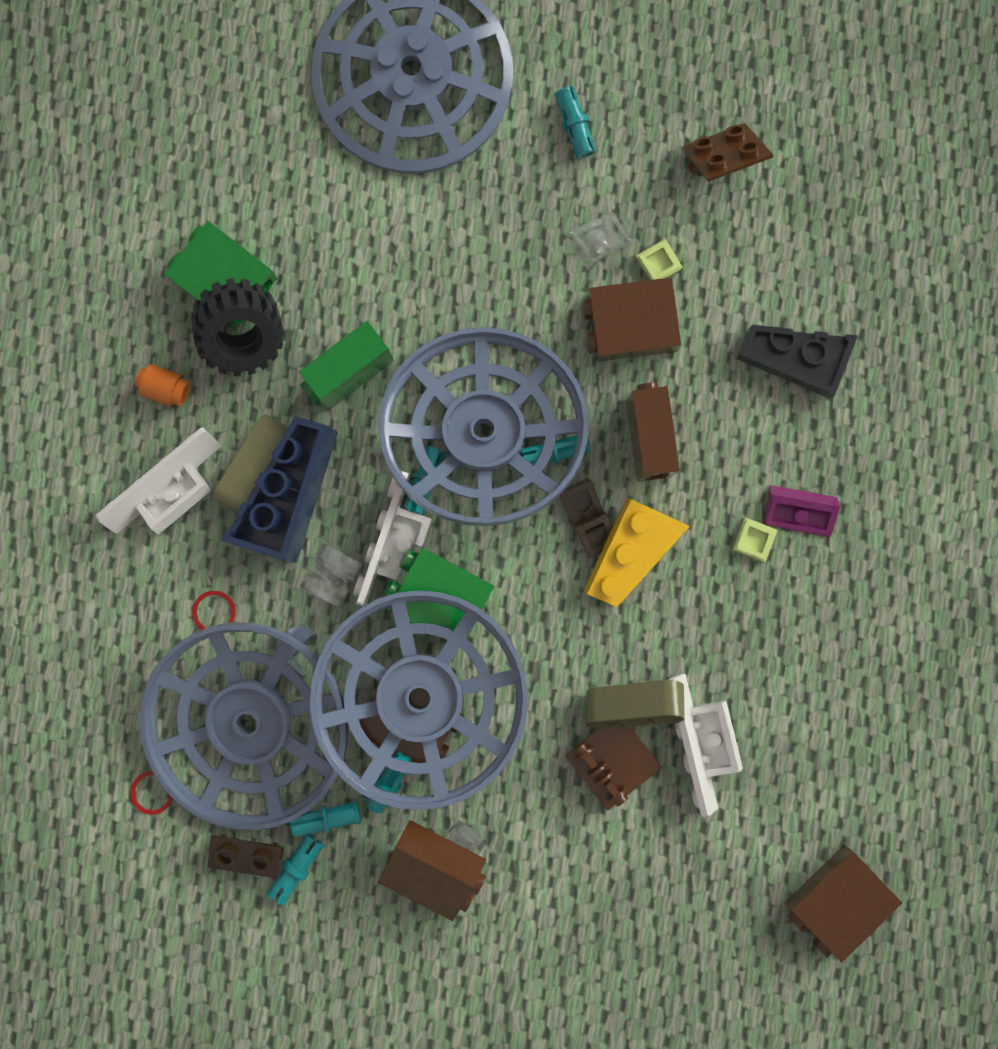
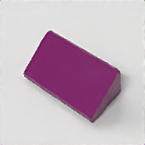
(801, 511)

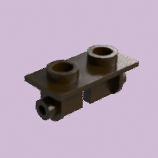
(244, 856)

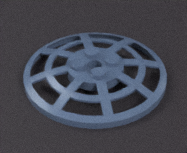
(412, 91)
(483, 408)
(419, 723)
(228, 734)

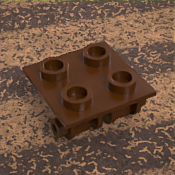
(725, 152)
(613, 764)

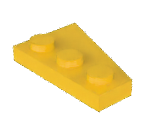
(631, 551)

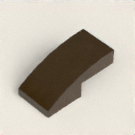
(587, 516)

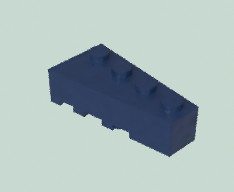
(285, 494)

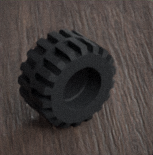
(232, 303)

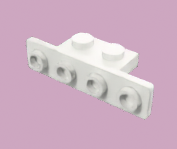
(165, 489)
(399, 532)
(708, 747)

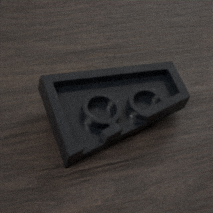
(802, 358)

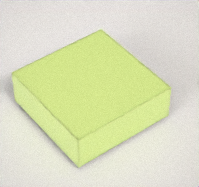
(659, 261)
(754, 540)

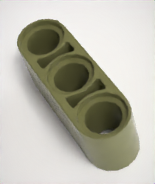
(248, 463)
(635, 704)

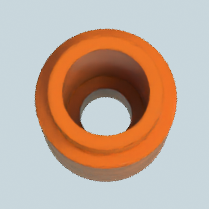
(162, 385)

